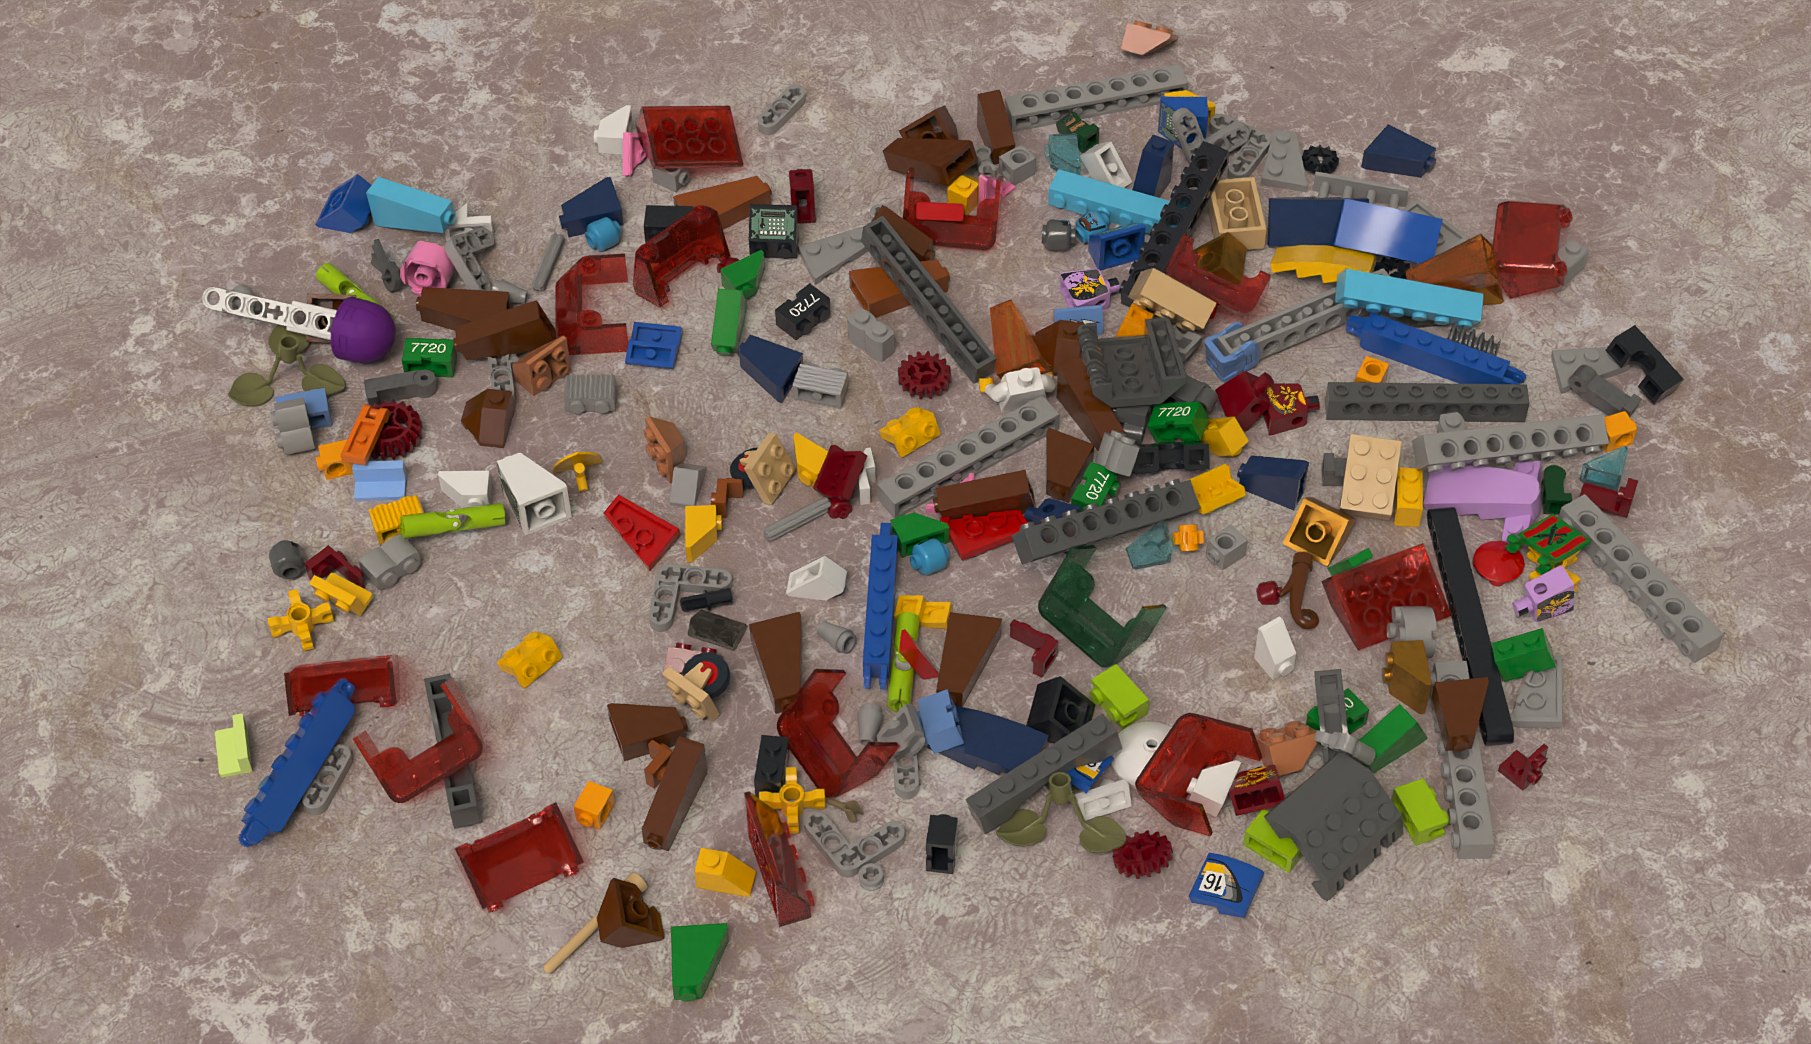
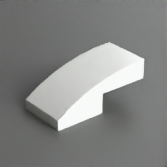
(866, 477)

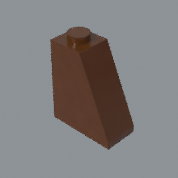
(994, 124)
(917, 241)
(1065, 463)
(1459, 710)
(639, 724)

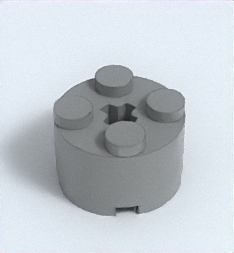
(1413, 624)

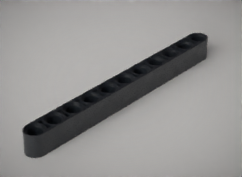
(1469, 622)

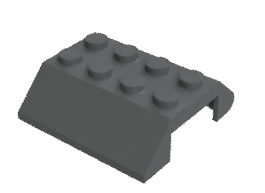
(1133, 368)
(1338, 821)

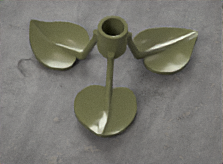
(253, 390)
(1026, 829)

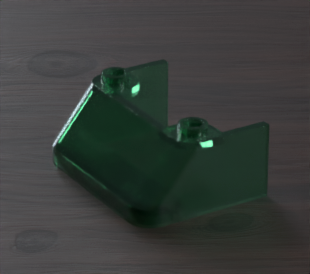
(1083, 622)

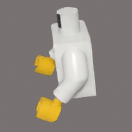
(1018, 387)

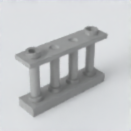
(1357, 188)

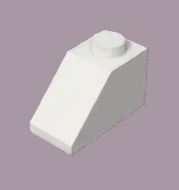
(611, 131)
(1105, 165)
(466, 487)
(817, 580)
(1275, 649)
(1213, 786)

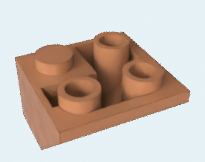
(1143, 40)
(543, 366)
(664, 445)
(1286, 747)

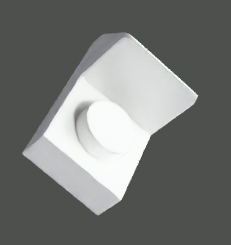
(465, 223)

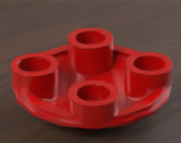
(1497, 563)

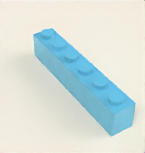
(1118, 203)
(1408, 298)

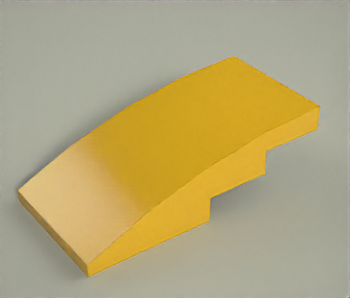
(1320, 260)

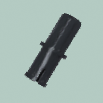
(707, 600)

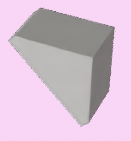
(686, 484)

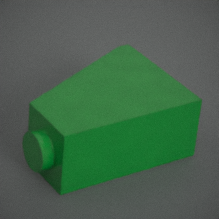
(728, 321)
(1393, 737)
(695, 957)

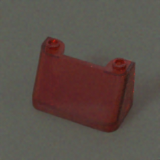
(1529, 245)
(675, 249)
(1237, 299)
(518, 858)

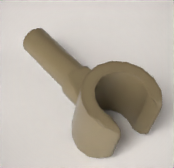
(850, 808)

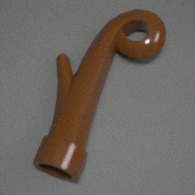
(1301, 565)

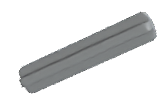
(547, 262)
(796, 519)

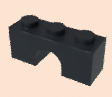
(1636, 349)
(1172, 455)

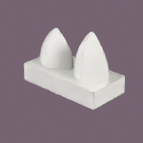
(1104, 799)

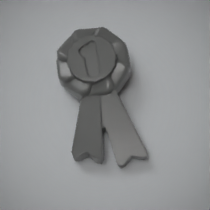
(389, 270)

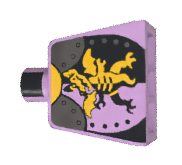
(1087, 288)
(1547, 596)

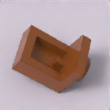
(726, 489)
(654, 771)

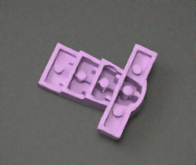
(1489, 493)

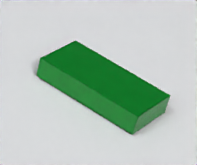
(1350, 562)

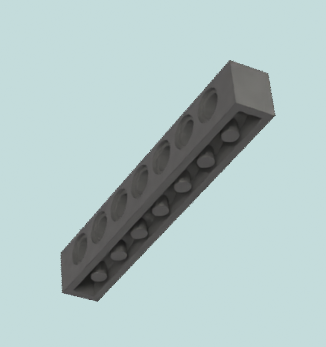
(928, 299)
(1426, 401)
(1032, 547)

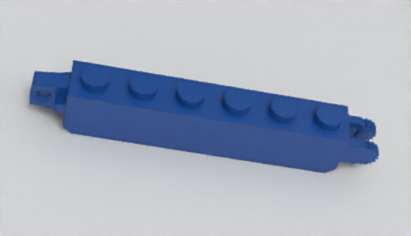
(1431, 352)
(880, 607)
(298, 764)

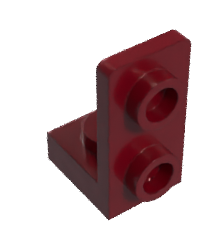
(1610, 500)
(327, 560)
(1044, 644)
(1524, 770)

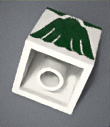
(533, 493)

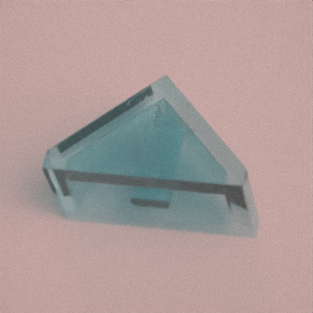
(1605, 470)
(1151, 548)

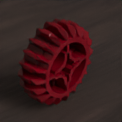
(394, 438)

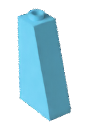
(408, 208)

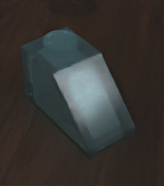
(1063, 152)

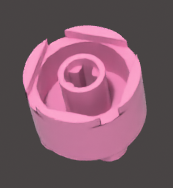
(427, 267)

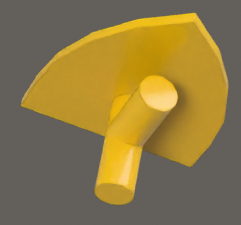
(578, 462)

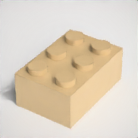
(1238, 210)
(1171, 299)
(1370, 477)

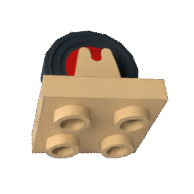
(764, 468)
(702, 679)

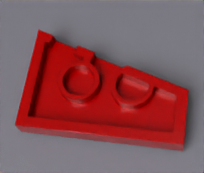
(641, 530)
(979, 534)

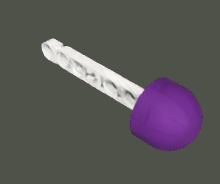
(357, 330)

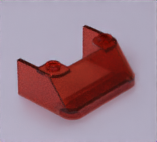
(973, 232)
(585, 328)
(374, 680)
(820, 745)
(1184, 752)
(408, 778)

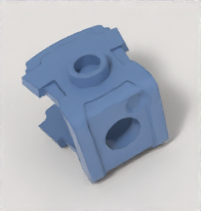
(1232, 364)

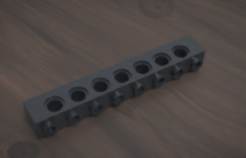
(1206, 157)

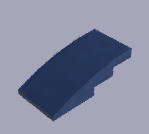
(1304, 220)
(994, 742)

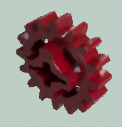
(924, 375)
(1143, 854)

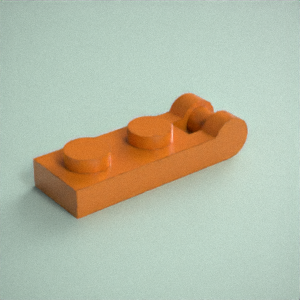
(364, 434)

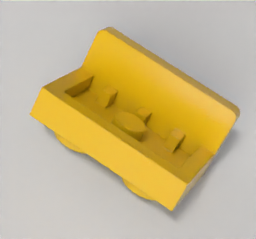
(911, 430)
(1216, 489)
(342, 592)
(530, 658)

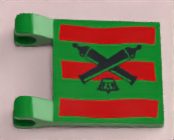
(1551, 539)

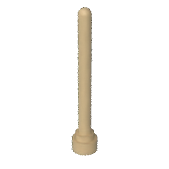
(585, 932)

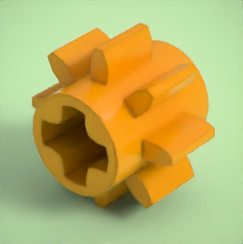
(1188, 537)

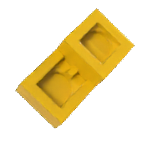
(930, 613)

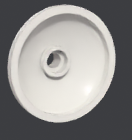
(1135, 751)

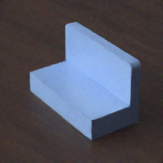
(380, 480)

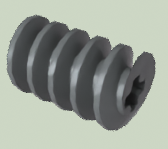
(1472, 341)

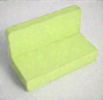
(234, 748)

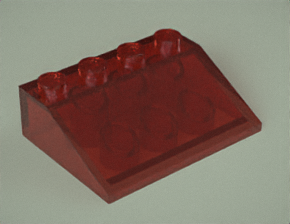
(688, 136)
(1369, 592)
(777, 862)

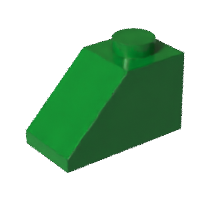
(744, 274)
(916, 529)

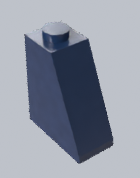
(1399, 154)
(1154, 167)
(590, 206)
(770, 365)
(1275, 479)

